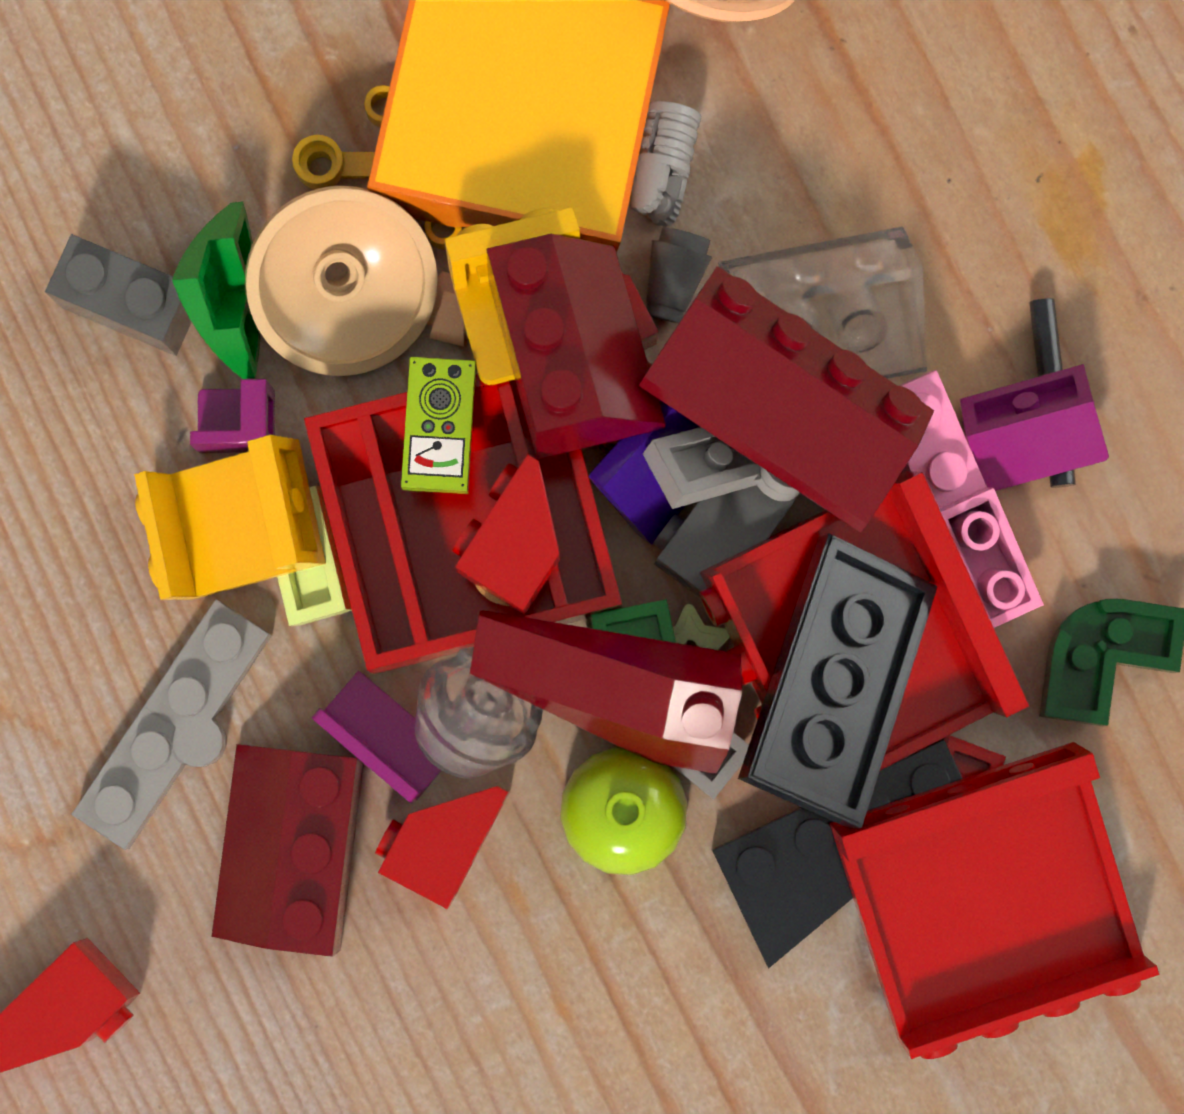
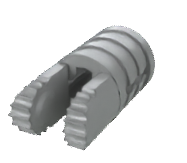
(664, 161)

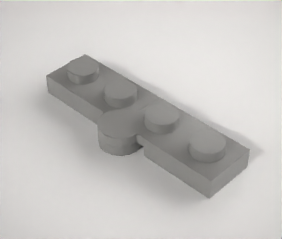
(701, 467)
(173, 726)

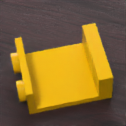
(229, 521)

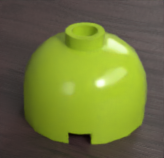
(623, 812)

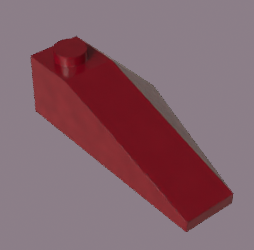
(634, 691)

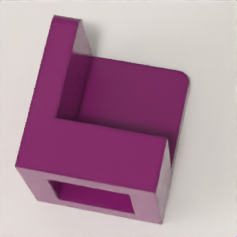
(233, 417)

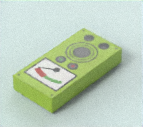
(438, 425)

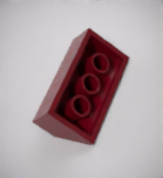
(788, 398)

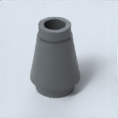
(675, 272)

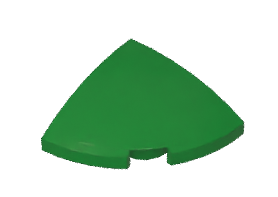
(214, 291)

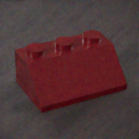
(571, 342)
(288, 850)

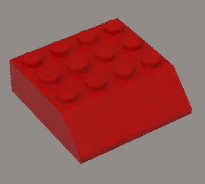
(401, 541)

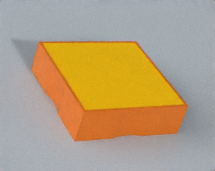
(519, 110)

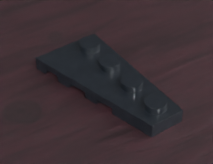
(790, 869)

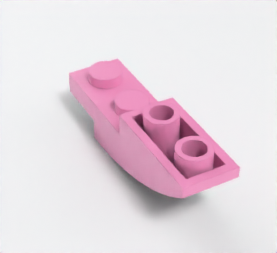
(971, 509)

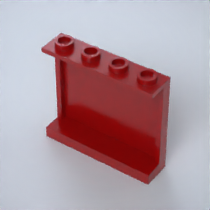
(959, 661)
(992, 901)

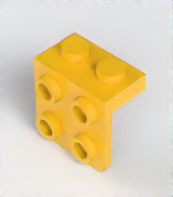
(470, 281)

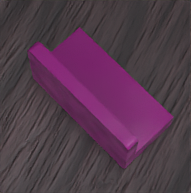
(1034, 428)
(378, 735)

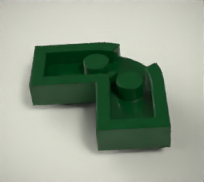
(1096, 640)

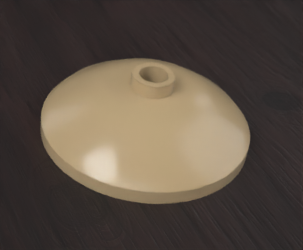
(350, 321)

